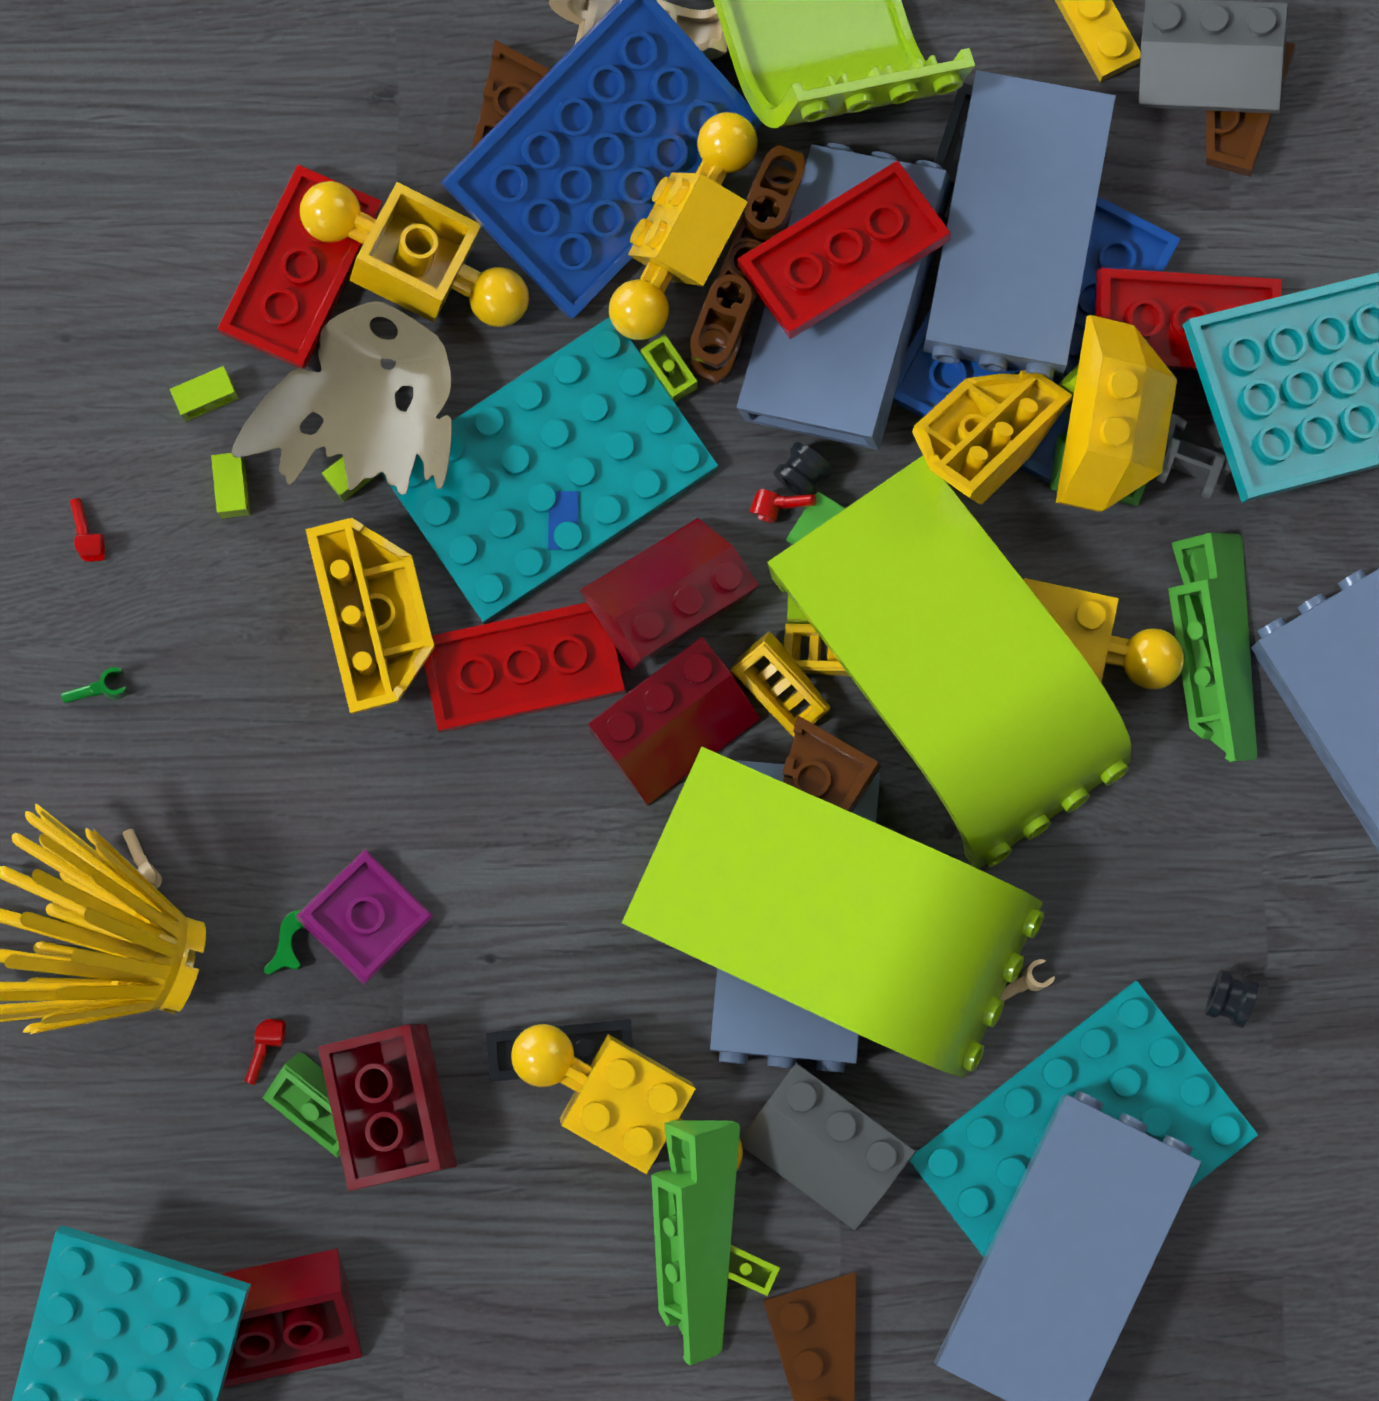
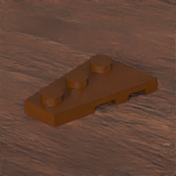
(508, 82)
(1237, 137)
(828, 766)
(817, 1338)

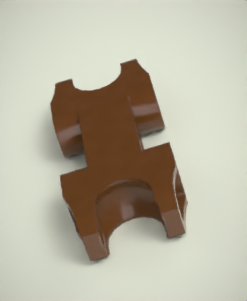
(763, 217)

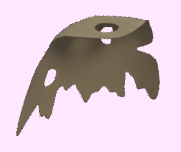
(360, 403)

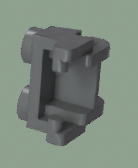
(1193, 460)

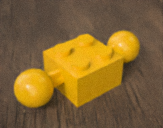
(685, 227)
(414, 253)
(1149, 657)
(616, 1100)

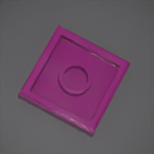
(364, 917)

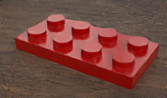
(844, 249)
(292, 279)
(1164, 301)
(521, 667)

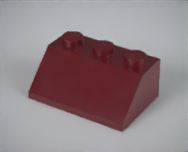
(669, 591)
(669, 717)
(387, 1106)
(294, 1318)

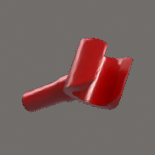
(768, 503)
(89, 546)
(267, 1033)

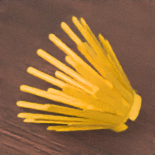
(108, 910)

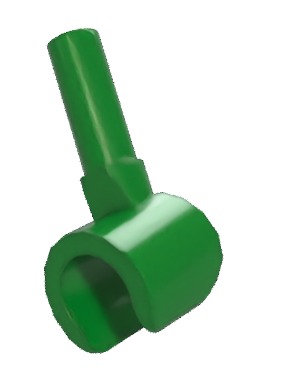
(96, 688)

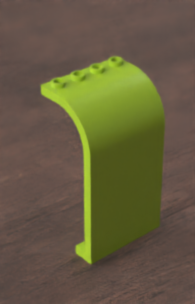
(829, 57)
(957, 660)
(835, 913)

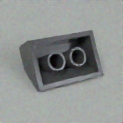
(1213, 55)
(826, 1146)

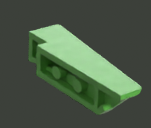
(1215, 641)
(694, 1231)

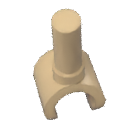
(141, 860)
(1026, 982)

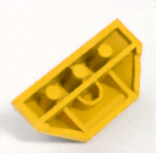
(1115, 417)
(988, 429)
(370, 611)

